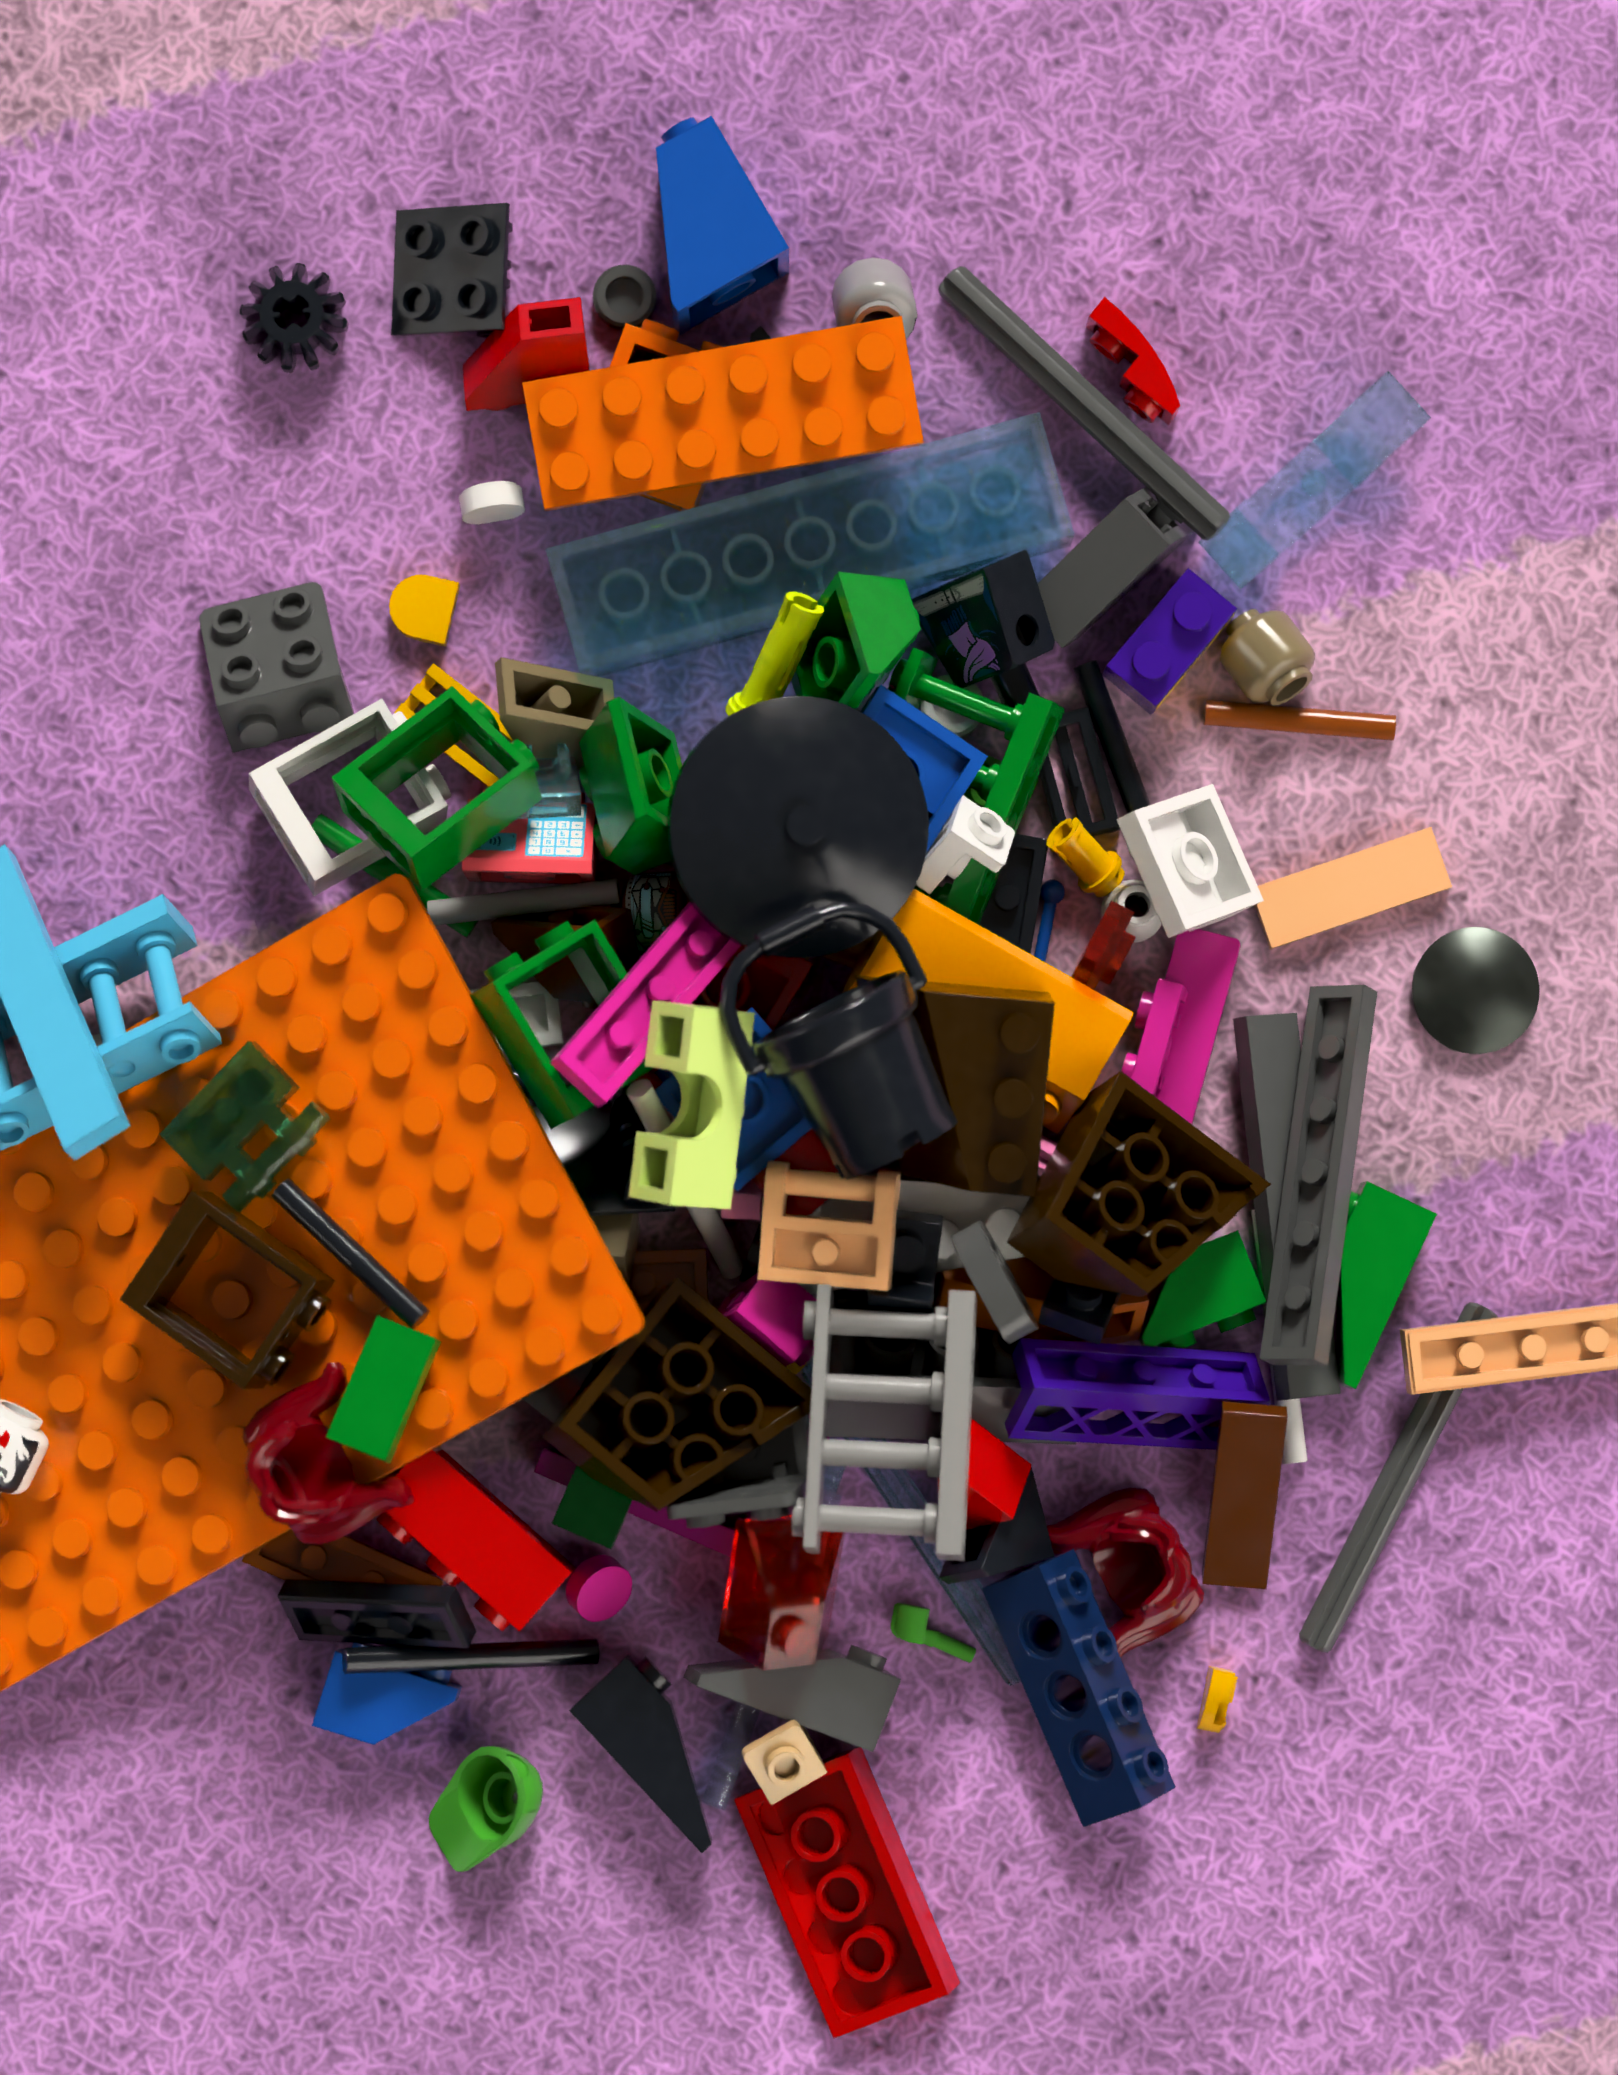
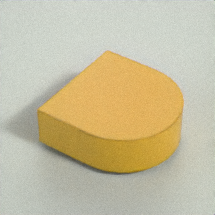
(424, 608)

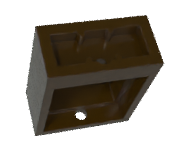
(175, 1256)

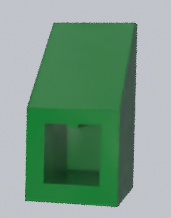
(1205, 1289)

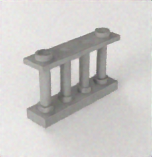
(942, 1457)

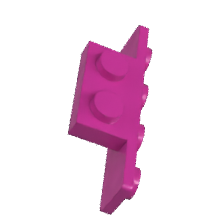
(1183, 1020)

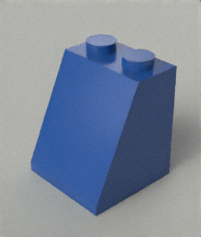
(714, 225)

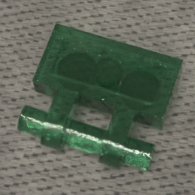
(231, 1112)

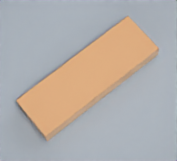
(1351, 888)

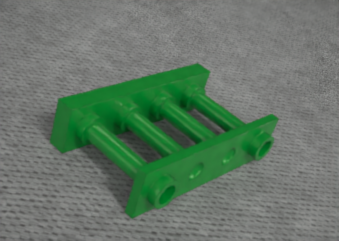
(1002, 786)

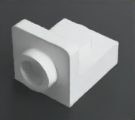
(966, 835)

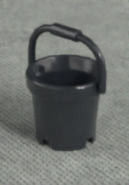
(853, 1059)

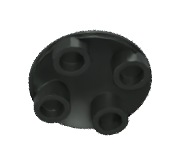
(1475, 990)

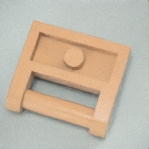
(828, 1248)

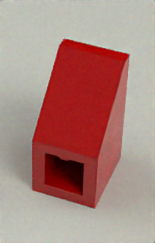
(536, 344)

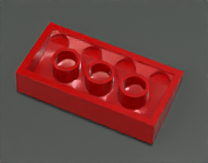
(849, 1896)

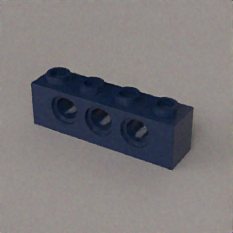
(1079, 1688)

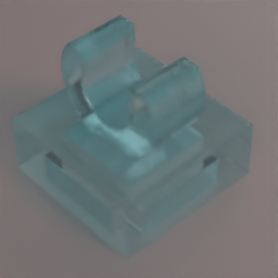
(557, 785)

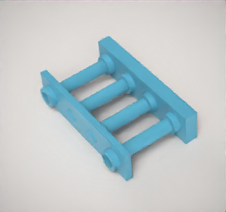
(94, 965)

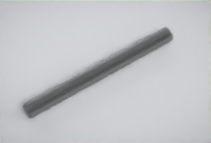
(1084, 403)
(1382, 1509)

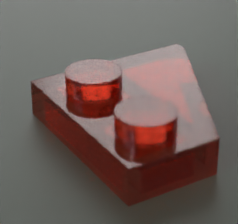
(1105, 948)

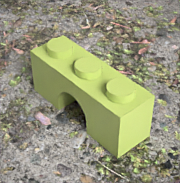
(697, 1154)

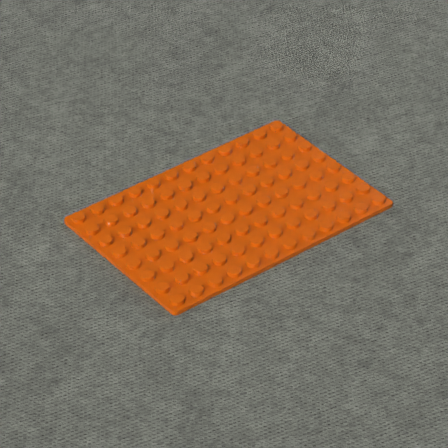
(420, 1163)

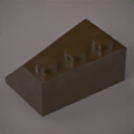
(994, 1073)
(1129, 1193)
(677, 1402)

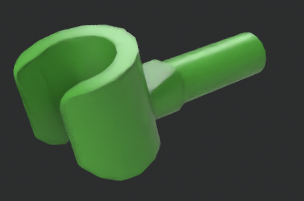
(910, 1625)

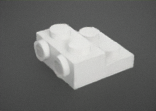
(1190, 860)

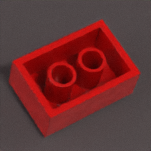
(476, 1540)

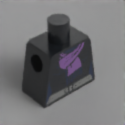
(989, 626)

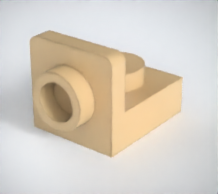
(784, 1760)

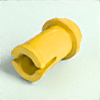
(1097, 870)

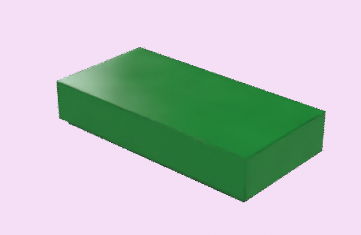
(383, 1389)

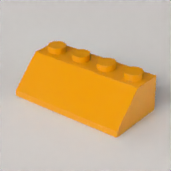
(967, 954)

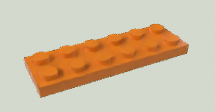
(723, 413)

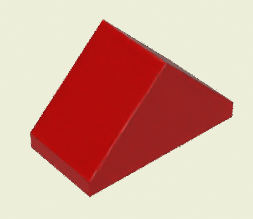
(994, 1479)

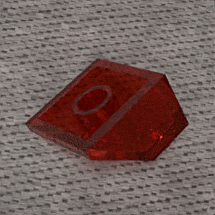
(778, 1594)

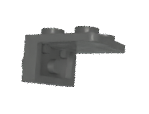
(274, 666)
(759, 1482)

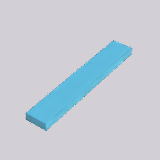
(51, 1023)

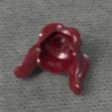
(306, 1476)
(1138, 1562)

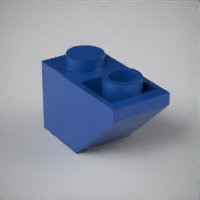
(380, 1704)

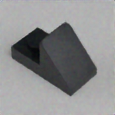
(913, 1265)

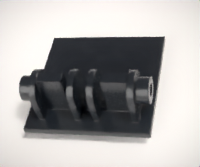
(451, 270)
(599, 1156)

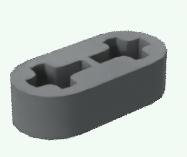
(994, 1282)

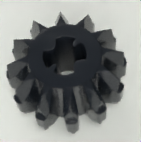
(294, 339)

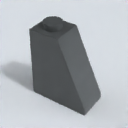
(1109, 563)

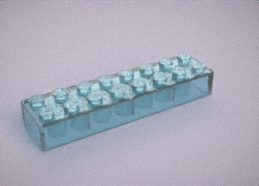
(732, 561)

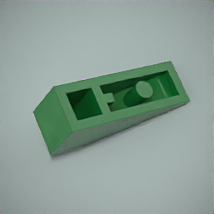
(1377, 1257)

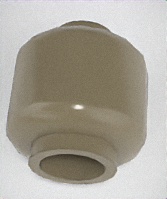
(1267, 656)

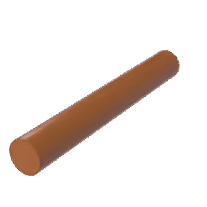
(1300, 720)

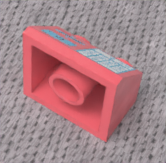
(538, 851)

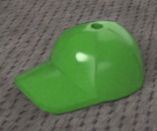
(470, 1813)

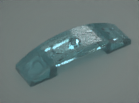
(1316, 480)

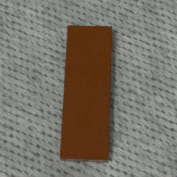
(1244, 1495)

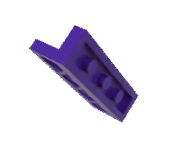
(1131, 1379)

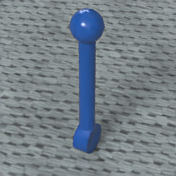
(1052, 893)

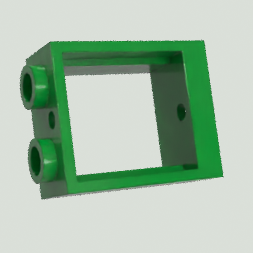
(407, 750)
(600, 973)

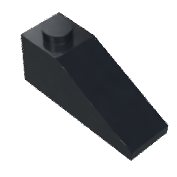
(642, 1733)

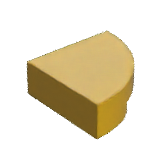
(1217, 1695)

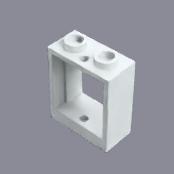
(270, 791)

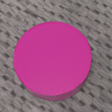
(599, 1588)

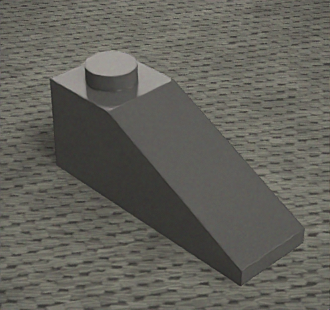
(834, 1696)

